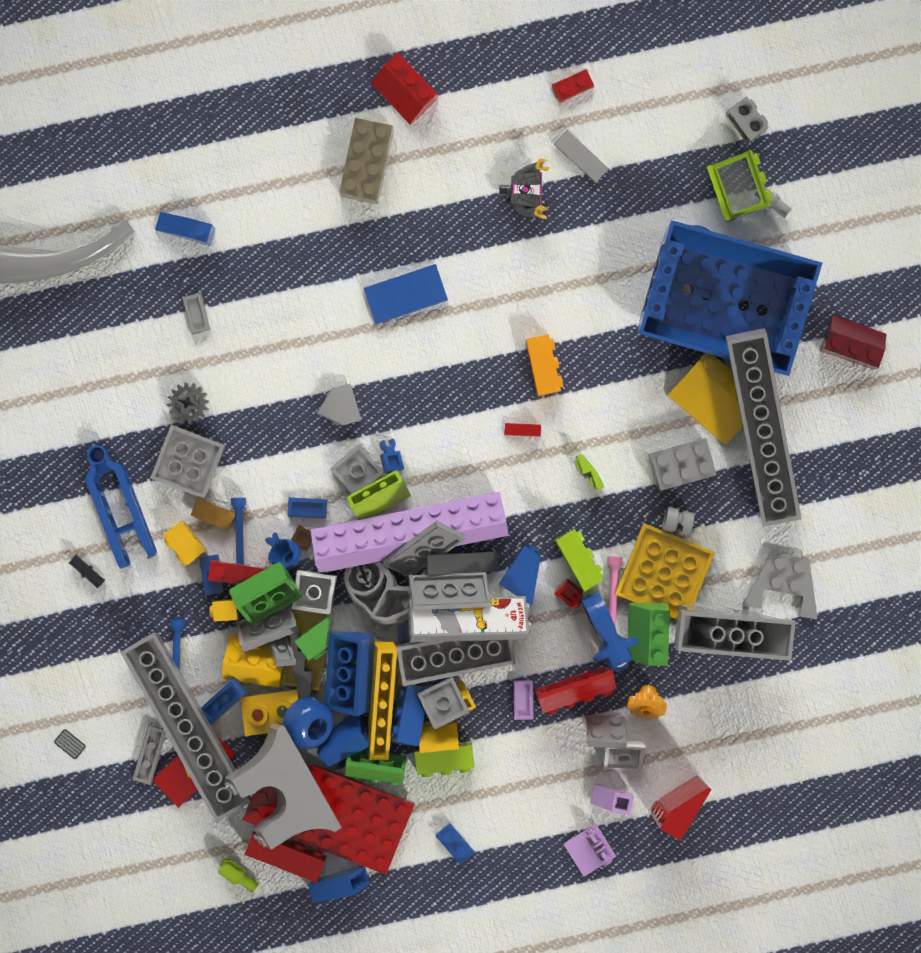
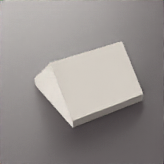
(624, 759)

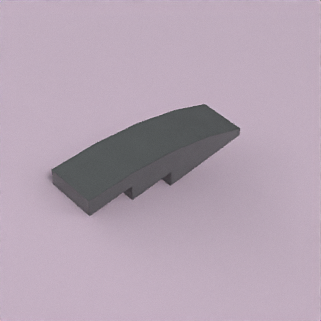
(461, 563)
(302, 677)

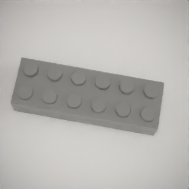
(437, 660)

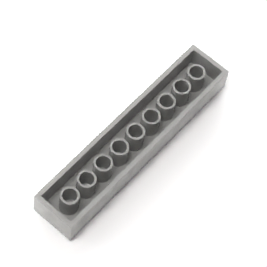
(763, 427)
(184, 723)

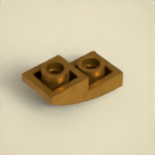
(212, 514)

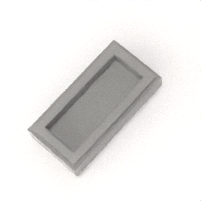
(196, 313)

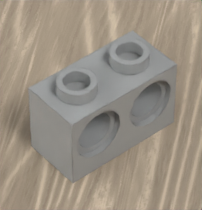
(742, 123)

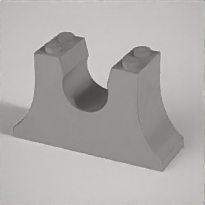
(733, 633)
(299, 797)

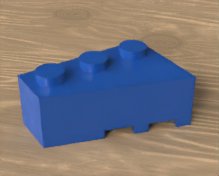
(408, 716)

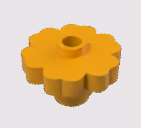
(647, 703)

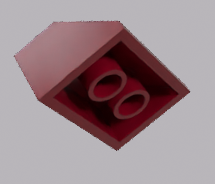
(854, 343)

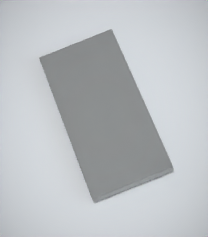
(433, 540)
(449, 591)

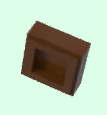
(302, 537)

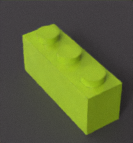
(378, 496)
(445, 761)

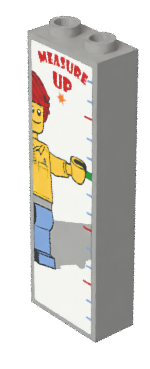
(501, 621)

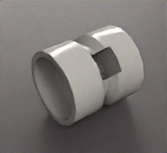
(677, 521)

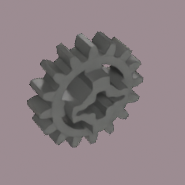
(185, 411)

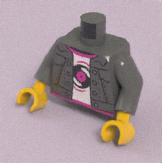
(526, 190)

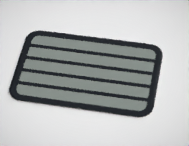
(69, 744)

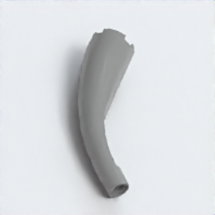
(31, 264)

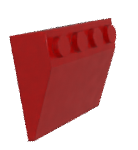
(576, 689)
(680, 806)

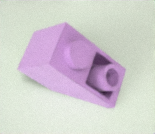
(612, 799)

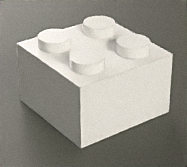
(316, 592)

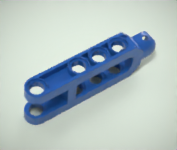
(102, 464)

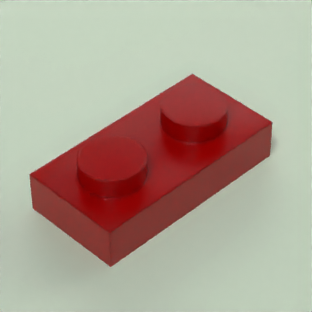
(573, 86)

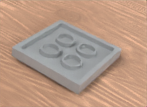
(187, 461)

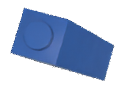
(523, 574)
(344, 740)
(339, 884)

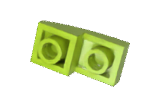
(585, 466)

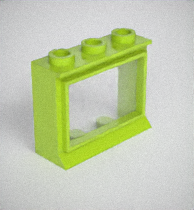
(740, 185)

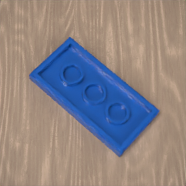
(405, 294)

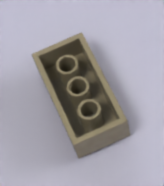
(366, 161)

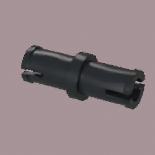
(86, 571)

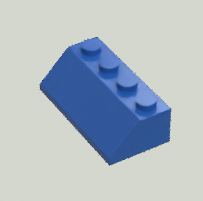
(349, 683)

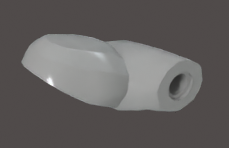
(378, 593)

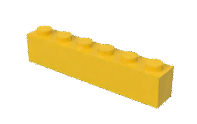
(381, 700)

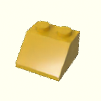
(439, 739)

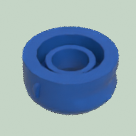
(301, 715)

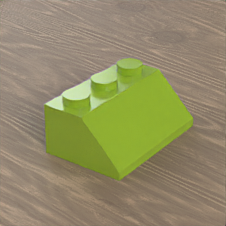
(579, 559)

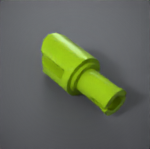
(236, 874)

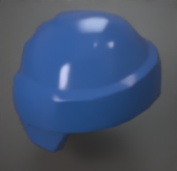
(283, 551)

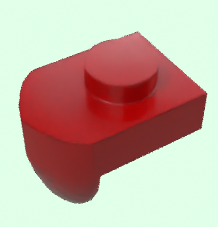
(570, 594)

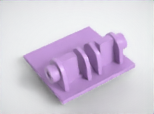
(590, 850)

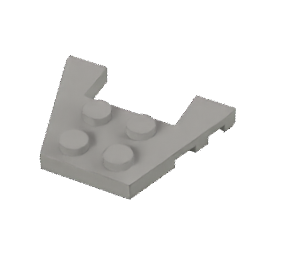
(785, 575)

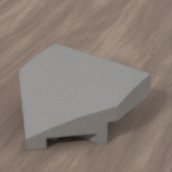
(340, 406)

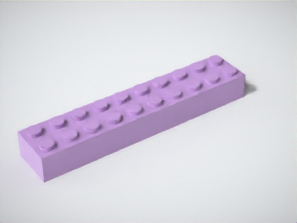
(379, 536)

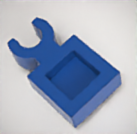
(390, 459)

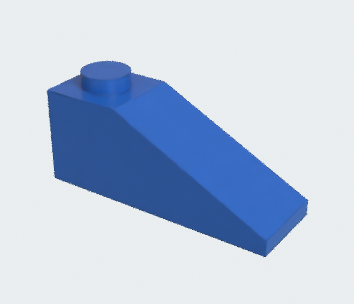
(185, 228)

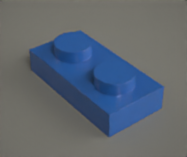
(455, 843)

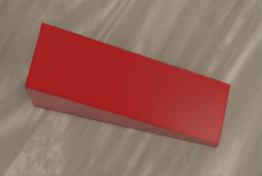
(529, 430)

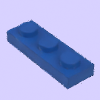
(223, 700)

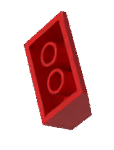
(404, 88)

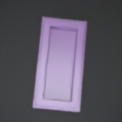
(523, 699)

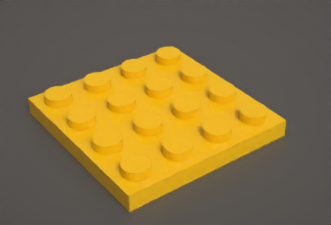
(664, 570)

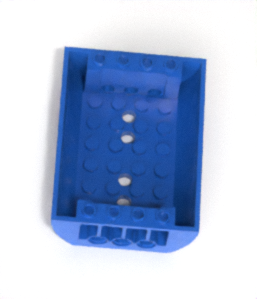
(732, 273)

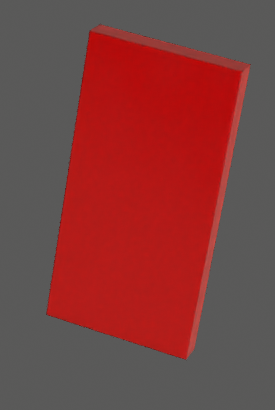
(176, 783)

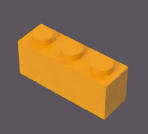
(544, 365)

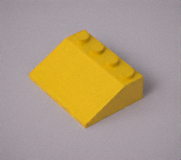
(710, 397)

